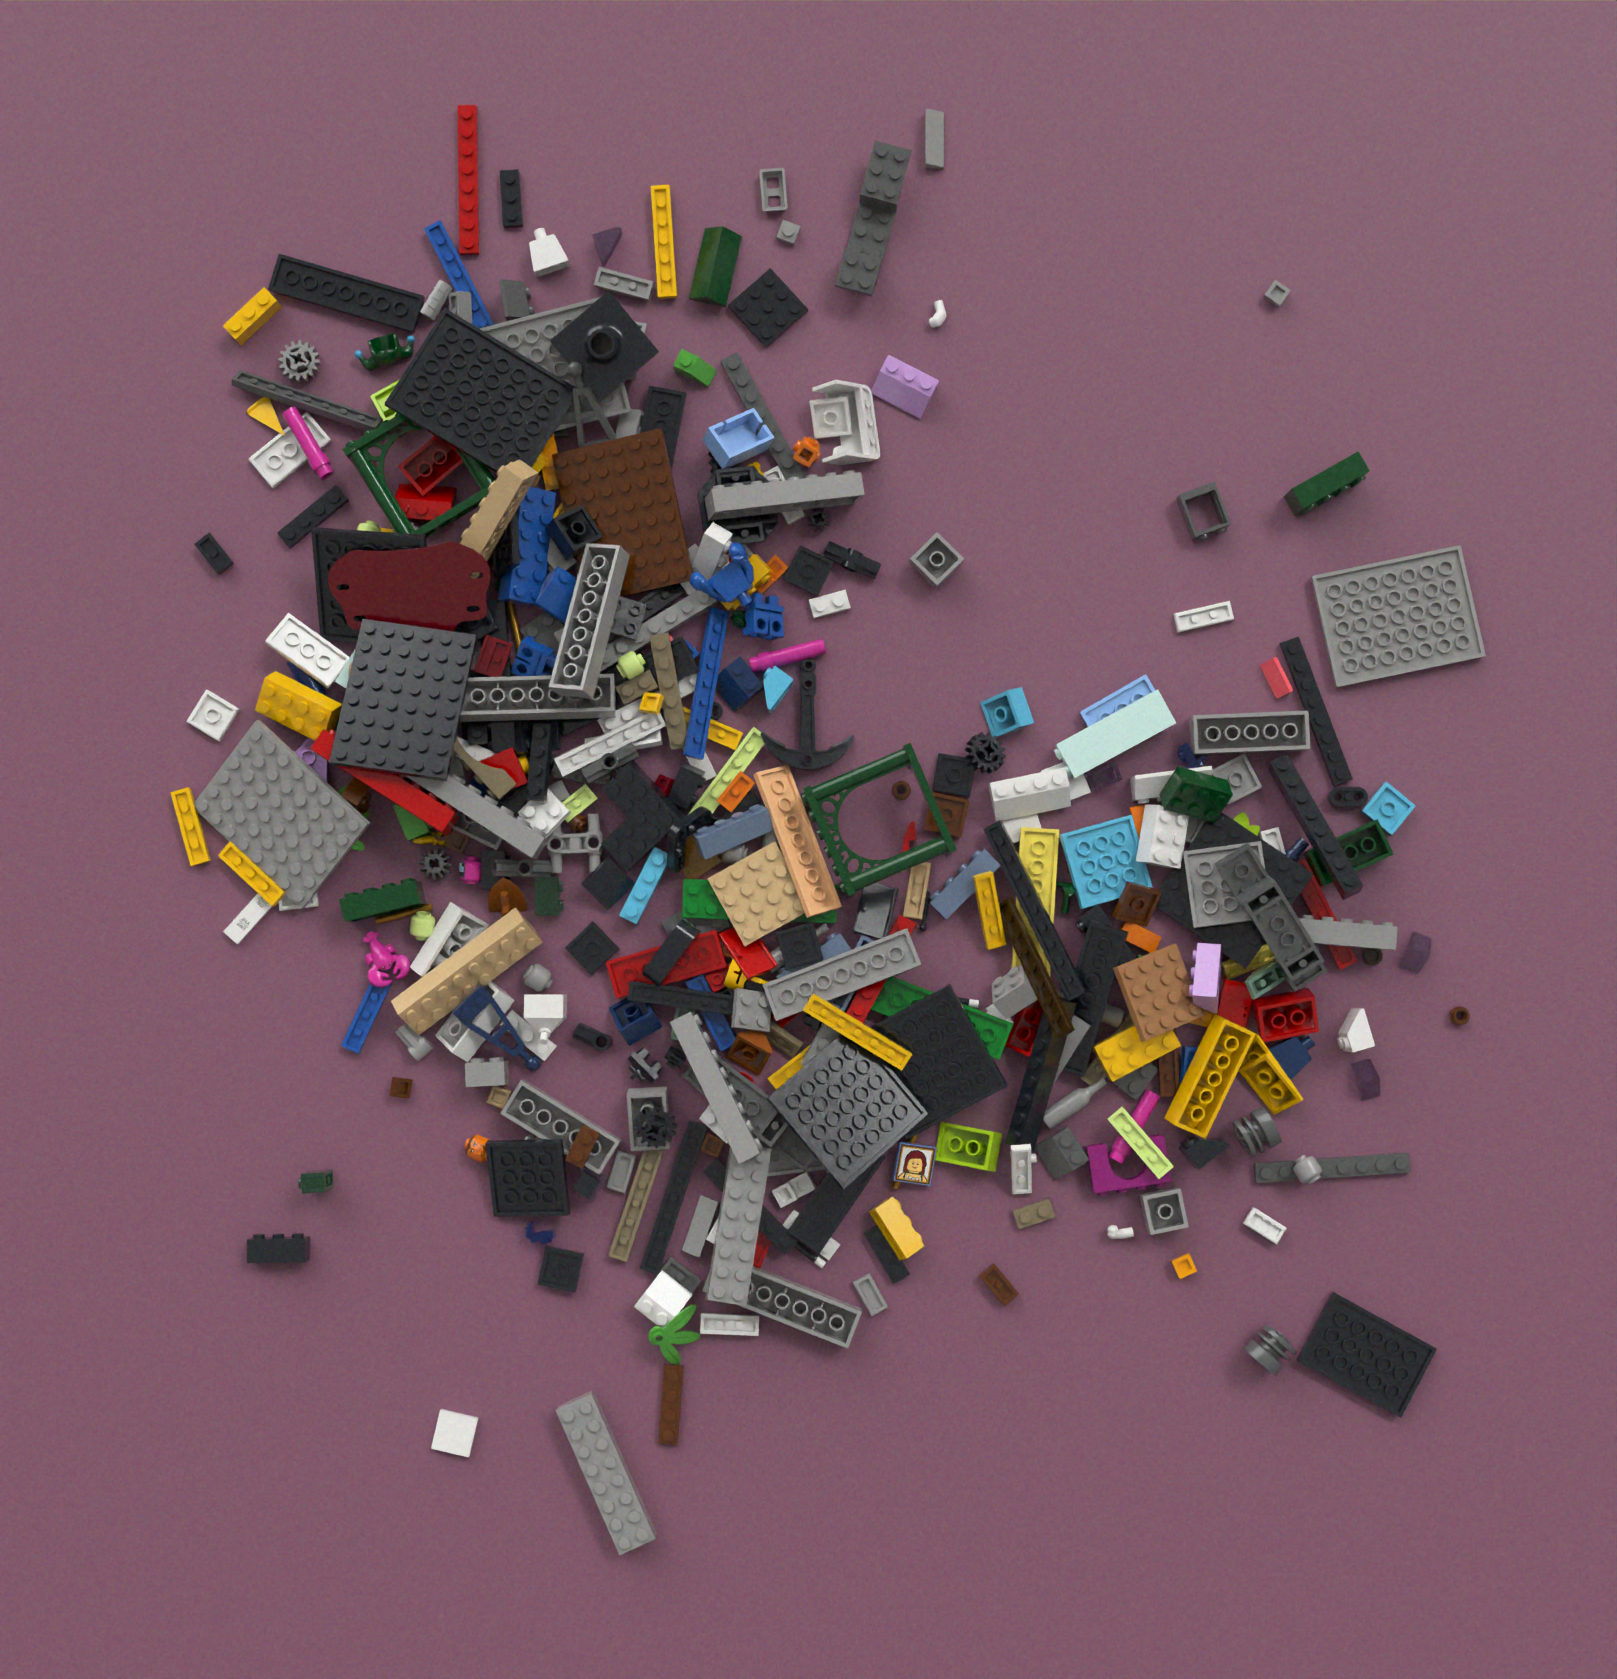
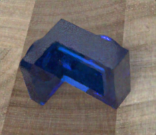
(1186, 755)
(542, 1236)

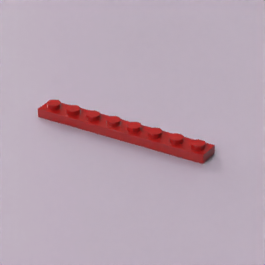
(468, 180)

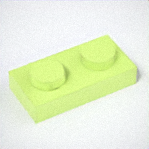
(579, 801)

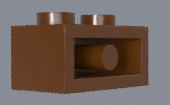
(357, 795)

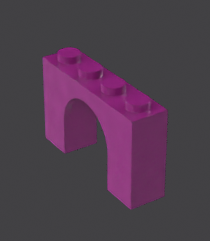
(1104, 1179)

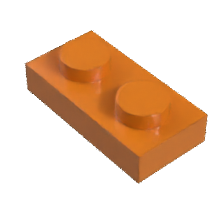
(736, 791)

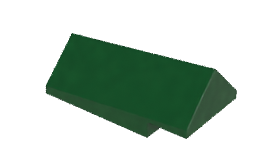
(715, 266)

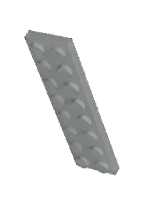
(842, 973)

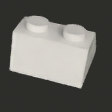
(1355, 1032)
(663, 1299)

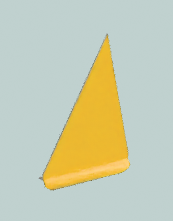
(264, 412)

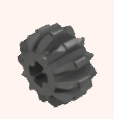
(428, 864)

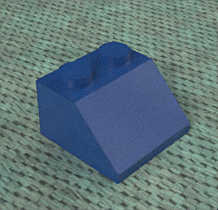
(557, 593)

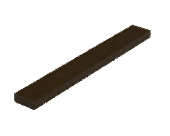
(1035, 969)

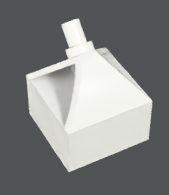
(545, 1013)

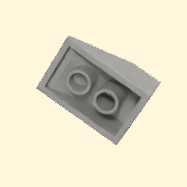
(637, 1101)

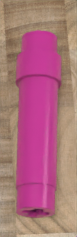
(317, 459)
(787, 655)
(1141, 1114)

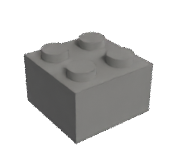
(936, 560)
(1012, 992)
(487, 1073)
(1163, 1210)

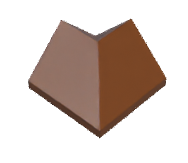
(750, 1050)

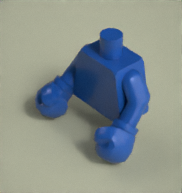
(731, 581)

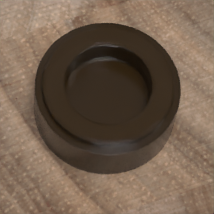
(1372, 956)

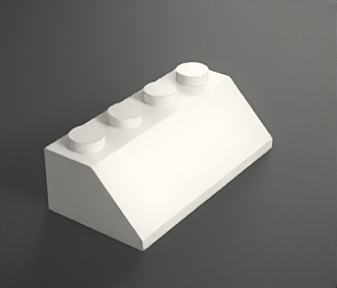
(1150, 785)
(1030, 794)
(449, 935)
(464, 1041)

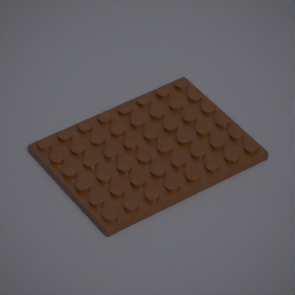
(633, 503)

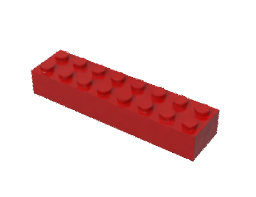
(397, 789)

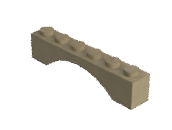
(495, 779)

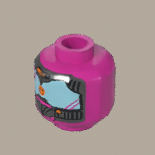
(470, 870)

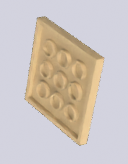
(757, 893)

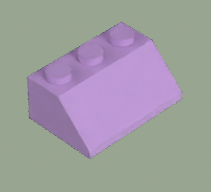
(904, 386)
(1206, 976)

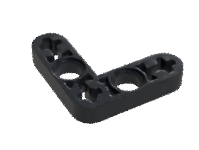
(679, 832)

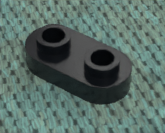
(1347, 796)

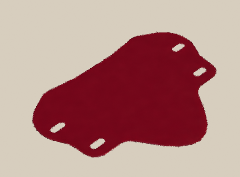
(412, 585)

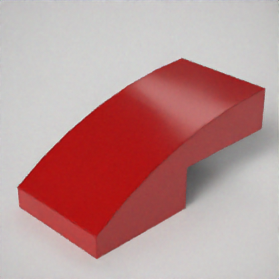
(910, 836)

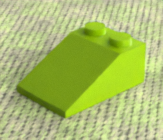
(968, 1146)

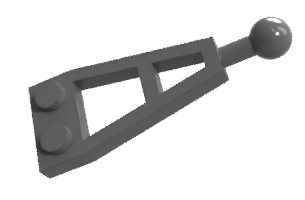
(575, 370)

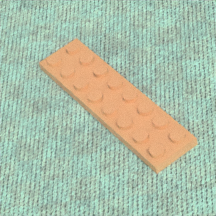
(797, 841)

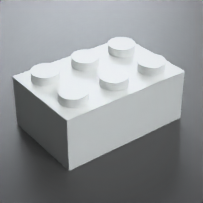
(1162, 837)

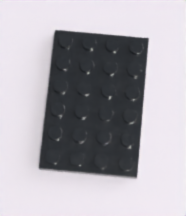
(1366, 1354)

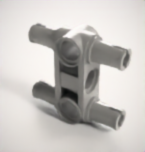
(577, 844)

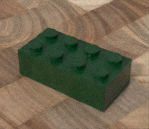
(1326, 484)
(1362, 847)
(382, 901)

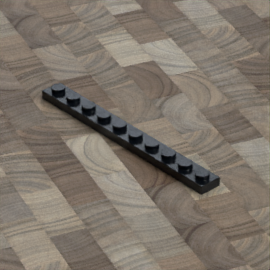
(1035, 911)

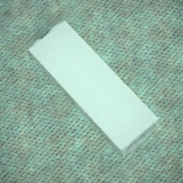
(1114, 734)

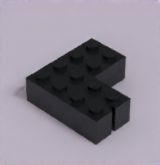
(647, 813)

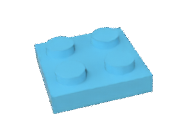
(1388, 807)

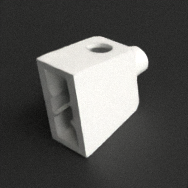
(547, 254)

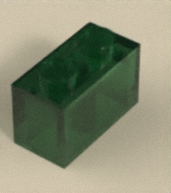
(548, 896)
(316, 1181)

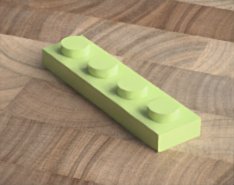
(1140, 1142)

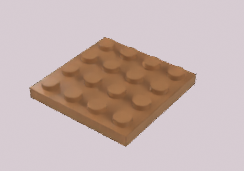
(1157, 992)

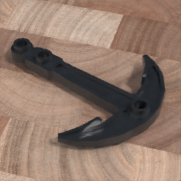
(795, 758)

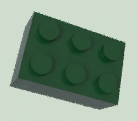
(1195, 794)

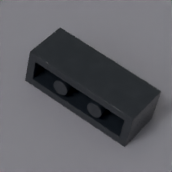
(278, 1248)

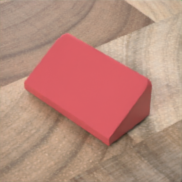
(1276, 677)

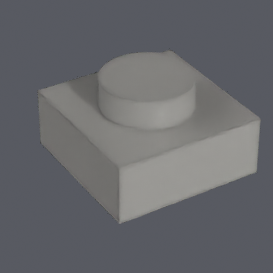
(788, 232)
(1276, 293)

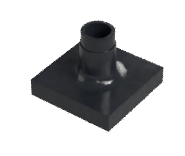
(629, 345)

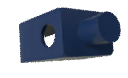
(1292, 1054)

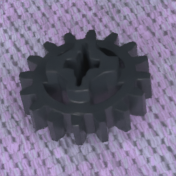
(985, 753)
(647, 1131)

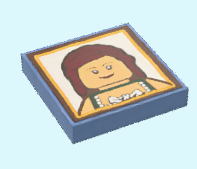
(914, 1163)

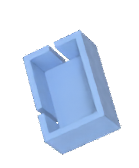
(738, 439)

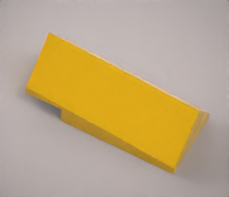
(1268, 1078)

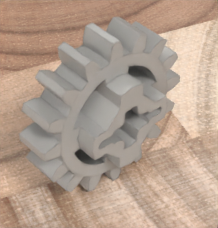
(301, 354)

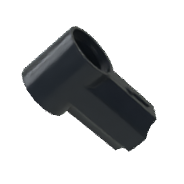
(590, 1036)

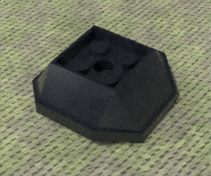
(744, 529)

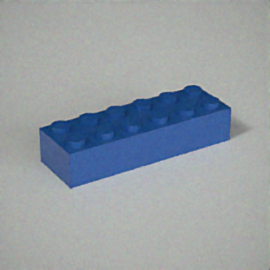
(526, 580)

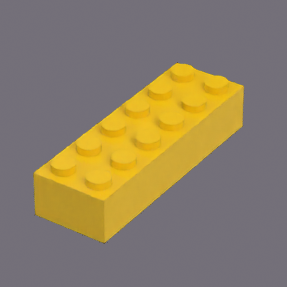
(1209, 1076)

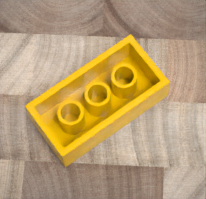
(297, 706)
(1126, 1052)

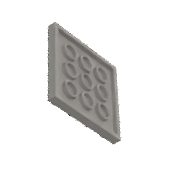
(1208, 893)

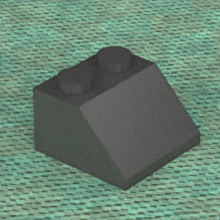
(515, 299)
(1061, 1152)

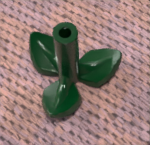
(1069, 890)

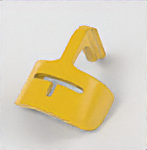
(731, 978)

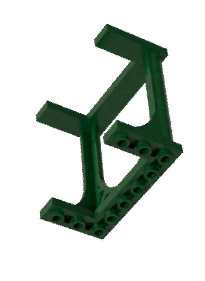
(359, 455)
(888, 867)

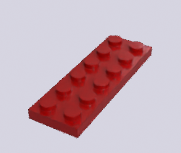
(702, 957)

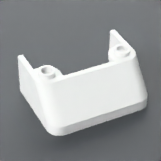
(864, 442)

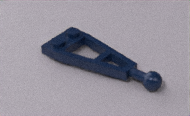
(473, 1005)

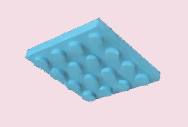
(1103, 860)

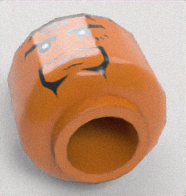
(476, 1148)

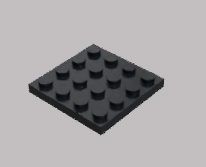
(528, 1177)

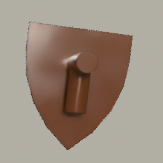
(505, 897)

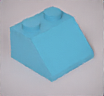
(776, 687)
(1007, 712)

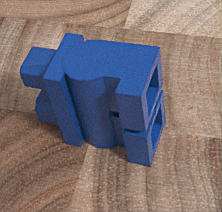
(764, 619)
(533, 659)

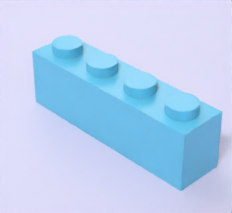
(645, 886)

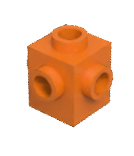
(806, 457)

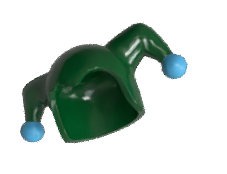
(385, 351)

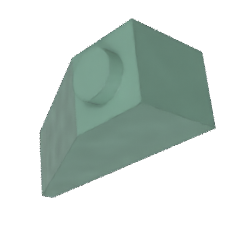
(1264, 979)

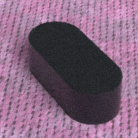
(671, 952)

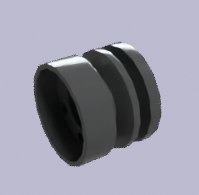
(1257, 1131)
(1270, 1349)

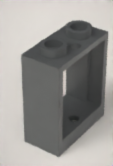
(1199, 492)

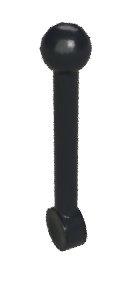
(923, 927)

